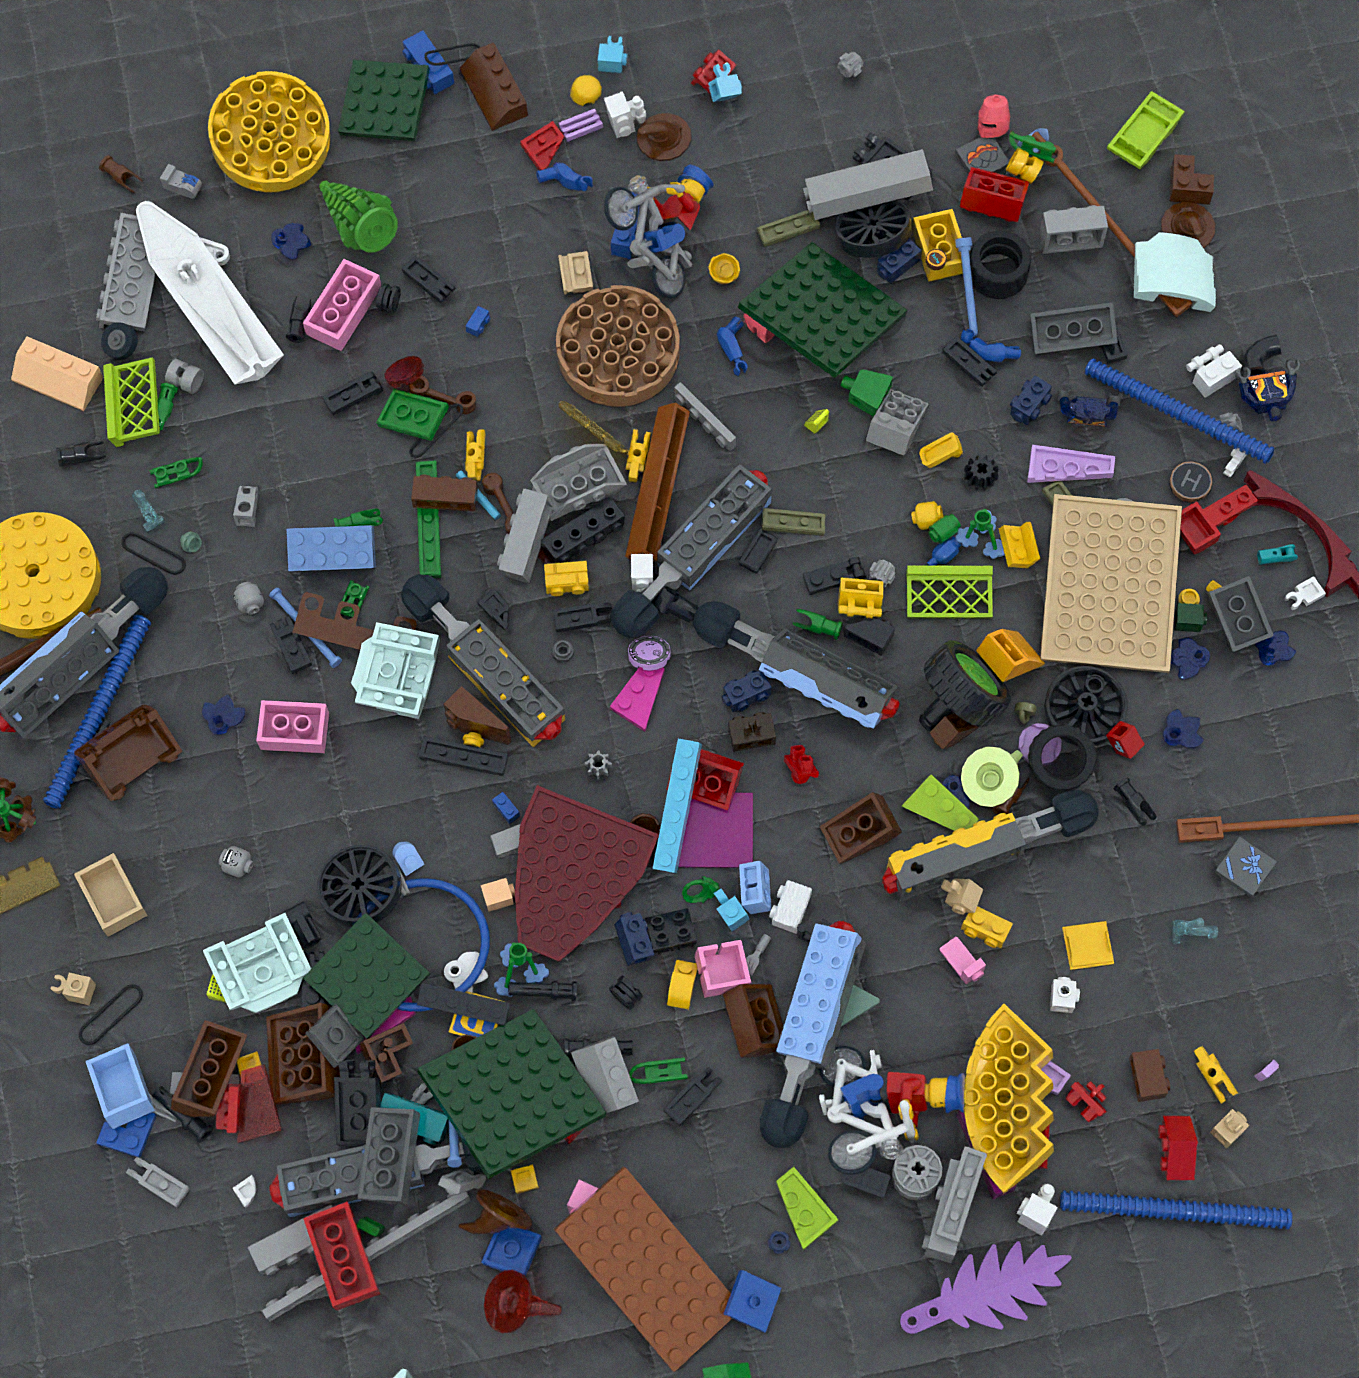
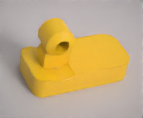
(941, 450)

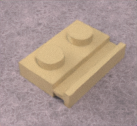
(575, 272)

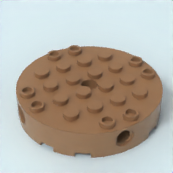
(644, 340)

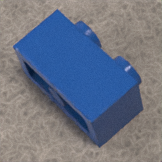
(477, 321)
(506, 807)

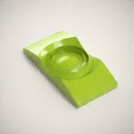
(1146, 130)

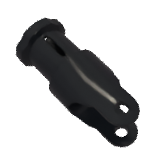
(296, 320)
(77, 453)
(1134, 801)

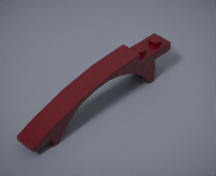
(1340, 569)

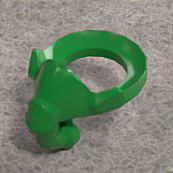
(708, 890)

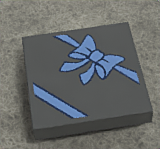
(1245, 867)

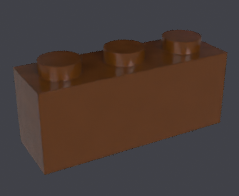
(444, 493)

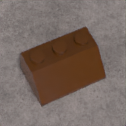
(754, 1019)

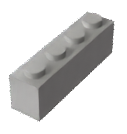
(282, 1247)

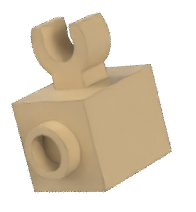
(962, 895)
(75, 988)
(1230, 1128)

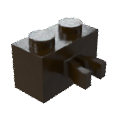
(751, 731)

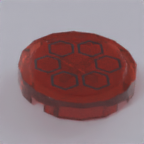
(404, 371)

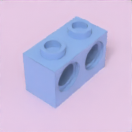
(755, 887)

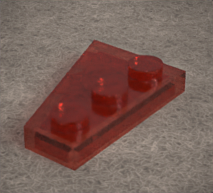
(257, 1107)

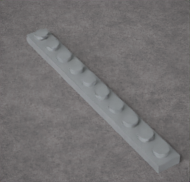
(375, 1248)

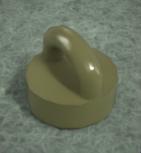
(1024, 711)

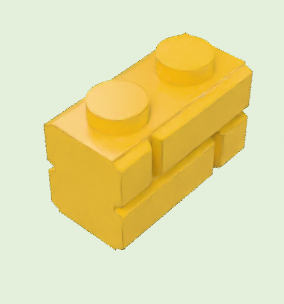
(566, 578)

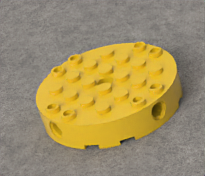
(275, 158)
(65, 578)

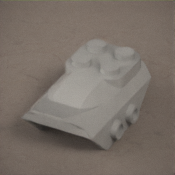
(578, 478)

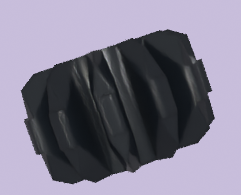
(980, 479)

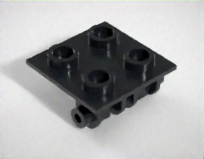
(671, 930)

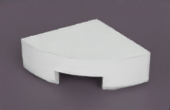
(246, 1191)

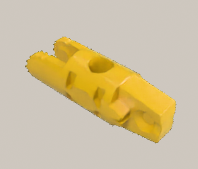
(475, 454)
(637, 455)
(1206, 1065)

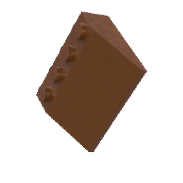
(295, 1064)

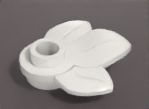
(465, 964)

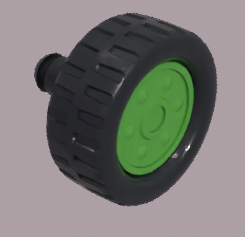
(963, 687)

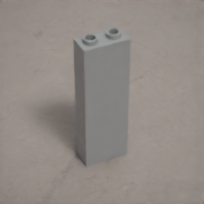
(868, 184)

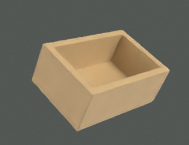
(110, 894)

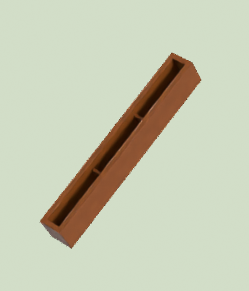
(658, 480)

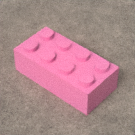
(342, 305)

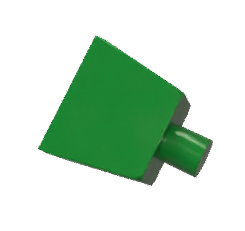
(867, 390)

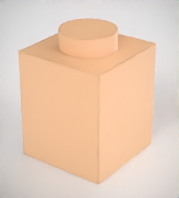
(498, 894)

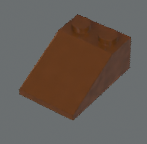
(470, 715)
(860, 828)

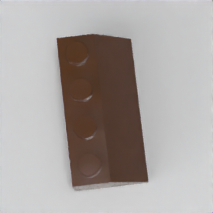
(494, 87)
(208, 1070)

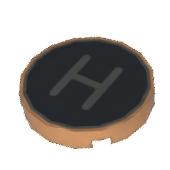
(1190, 481)

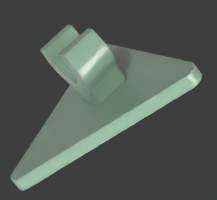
(859, 1003)

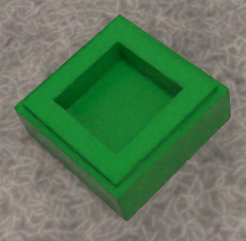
(370, 1226)

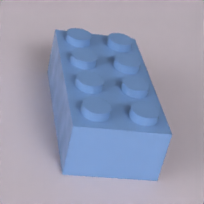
(331, 548)

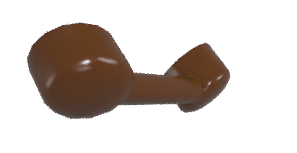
(466, 398)
(493, 485)

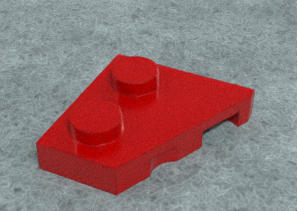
(543, 145)

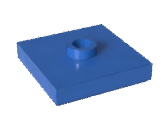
(512, 1250)
(752, 1301)

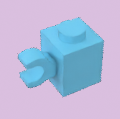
(611, 56)
(724, 86)
(731, 911)

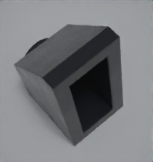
(871, 634)

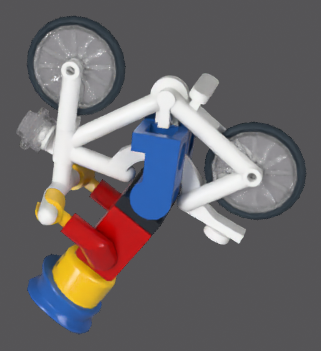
(877, 1096)

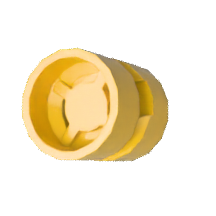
(1024, 165)

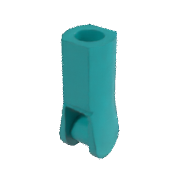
(1274, 555)

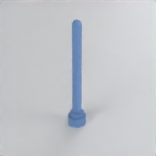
(964, 246)

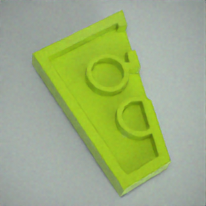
(940, 805)
(805, 1208)

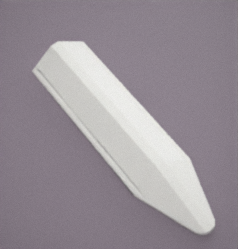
(207, 296)

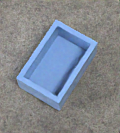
(120, 1086)

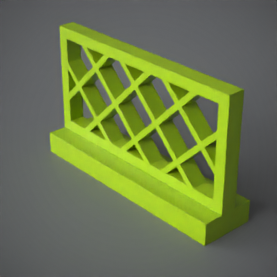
(115, 407)
(945, 574)

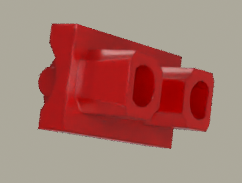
(800, 764)
(1095, 1108)

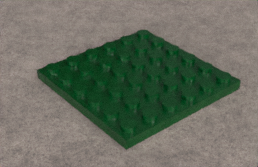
(822, 309)
(511, 1093)

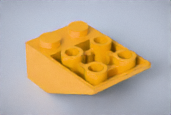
(1008, 654)

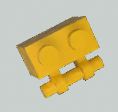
(860, 597)

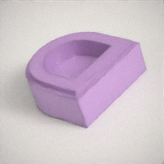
(1267, 1070)

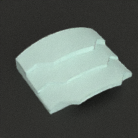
(1174, 268)
(396, 669)
(260, 966)

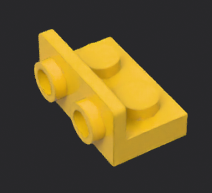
(1019, 545)
(986, 927)

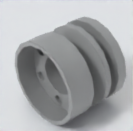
(907, 1181)

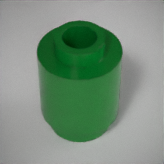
(944, 528)

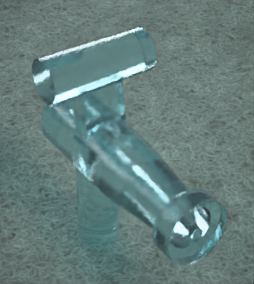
(147, 510)
(1195, 928)

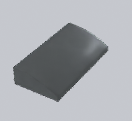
(1074, 328)
(389, 1155)

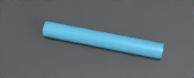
(483, 500)

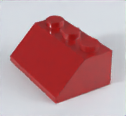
(994, 194)
(716, 779)

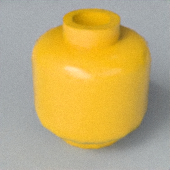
(926, 514)

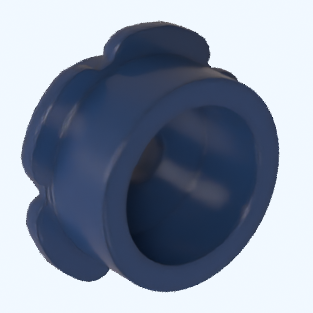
(785, 1243)

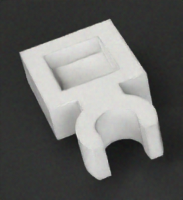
(1237, 458)
(1307, 592)

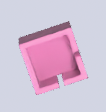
(723, 970)

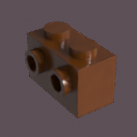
(1149, 1075)

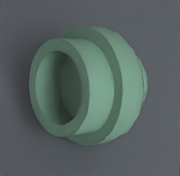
(190, 542)

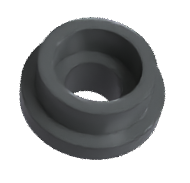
(563, 645)

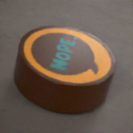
(936, 259)

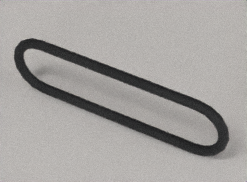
(448, 48)
(444, 430)
(150, 561)
(116, 1021)

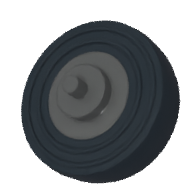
(119, 341)

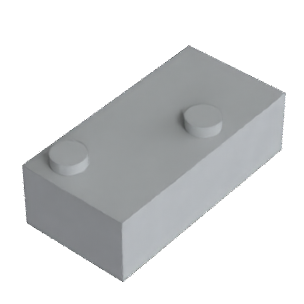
(936, 1246)

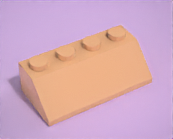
(56, 373)

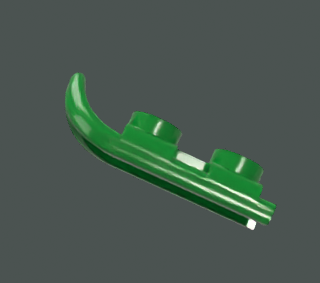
(1029, 143)
(179, 467)
(354, 591)
(653, 1074)

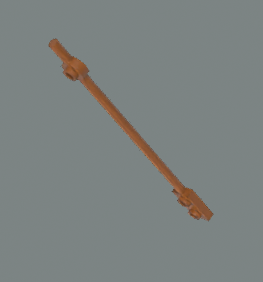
(1174, 304)
(1212, 828)

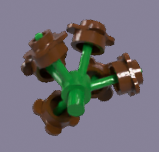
(18, 808)

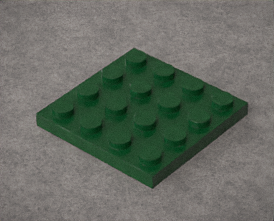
(384, 100)
(367, 975)

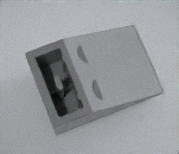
(896, 422)

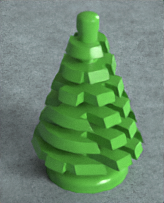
(360, 216)

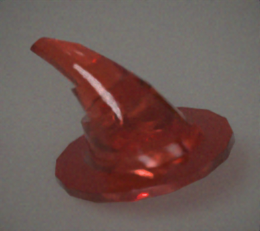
(511, 1302)

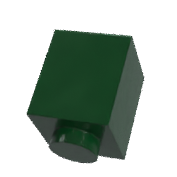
(1190, 617)

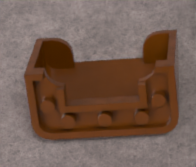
(127, 750)

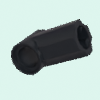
(671, 602)
(301, 921)

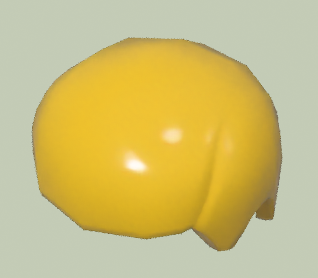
(585, 90)
(724, 268)

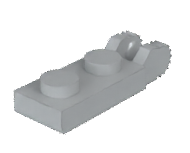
(461, 1181)
(160, 1183)

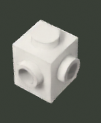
(1063, 995)

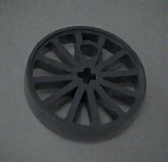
(874, 229)
(1087, 695)
(358, 886)

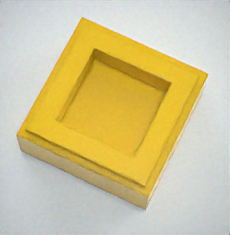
(524, 1179)

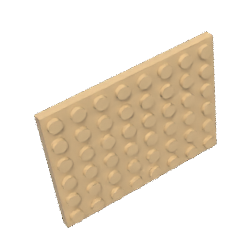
(1111, 583)

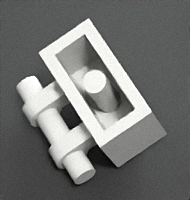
(623, 113)
(1215, 374)
(1037, 1211)

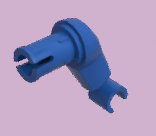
(565, 177)
(730, 345)
(990, 352)

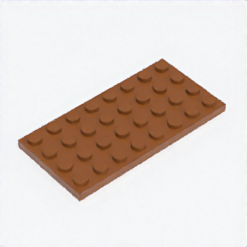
(647, 1268)

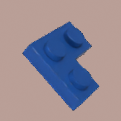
(129, 1139)

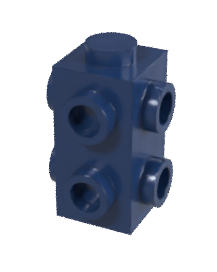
(898, 262)
(1028, 403)
(745, 691)
(634, 938)

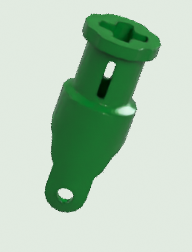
(165, 404)
(360, 518)
(820, 624)

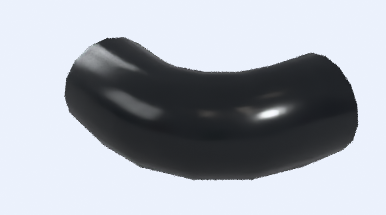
(1259, 352)

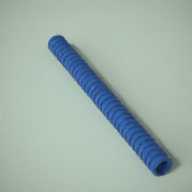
(1179, 410)
(98, 709)
(1178, 1209)

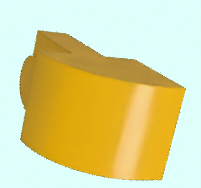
(682, 984)

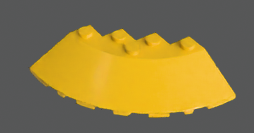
(1005, 1098)

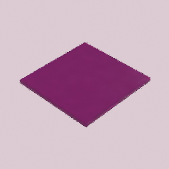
(719, 835)

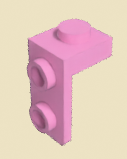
(962, 961)

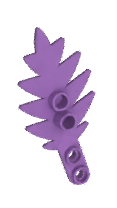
(991, 1289)

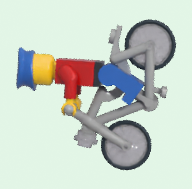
(666, 226)

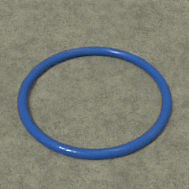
(483, 926)

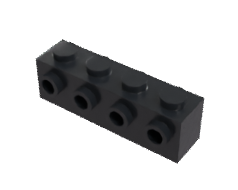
(583, 532)

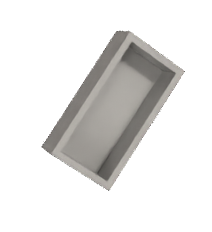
(525, 535)

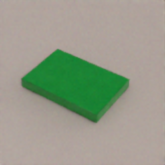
(412, 414)

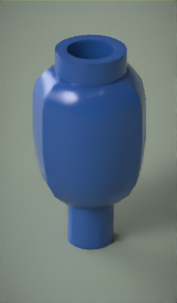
(944, 552)

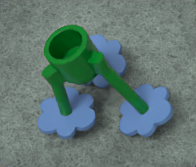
(983, 522)
(514, 956)

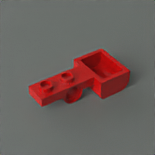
(1200, 525)

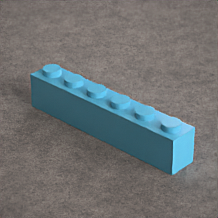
(677, 805)

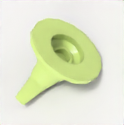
(991, 776)

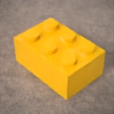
(939, 232)

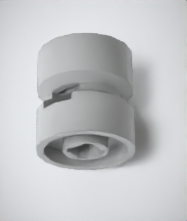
(184, 376)

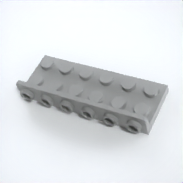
(129, 277)

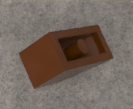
(951, 731)

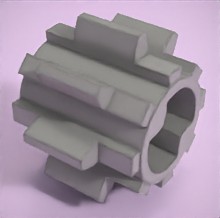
(850, 64)
(1232, 420)
(882, 571)
(598, 771)

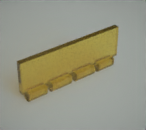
(593, 428)
(26, 885)

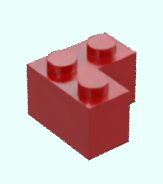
(1179, 1147)

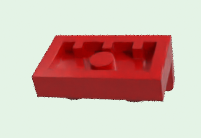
(706, 74)
(229, 1109)

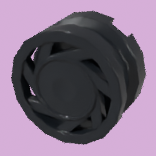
(388, 298)
(625, 992)

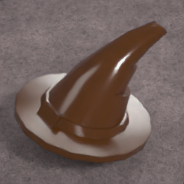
(664, 137)
(1190, 221)
(497, 1215)

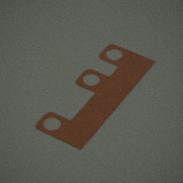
(338, 630)

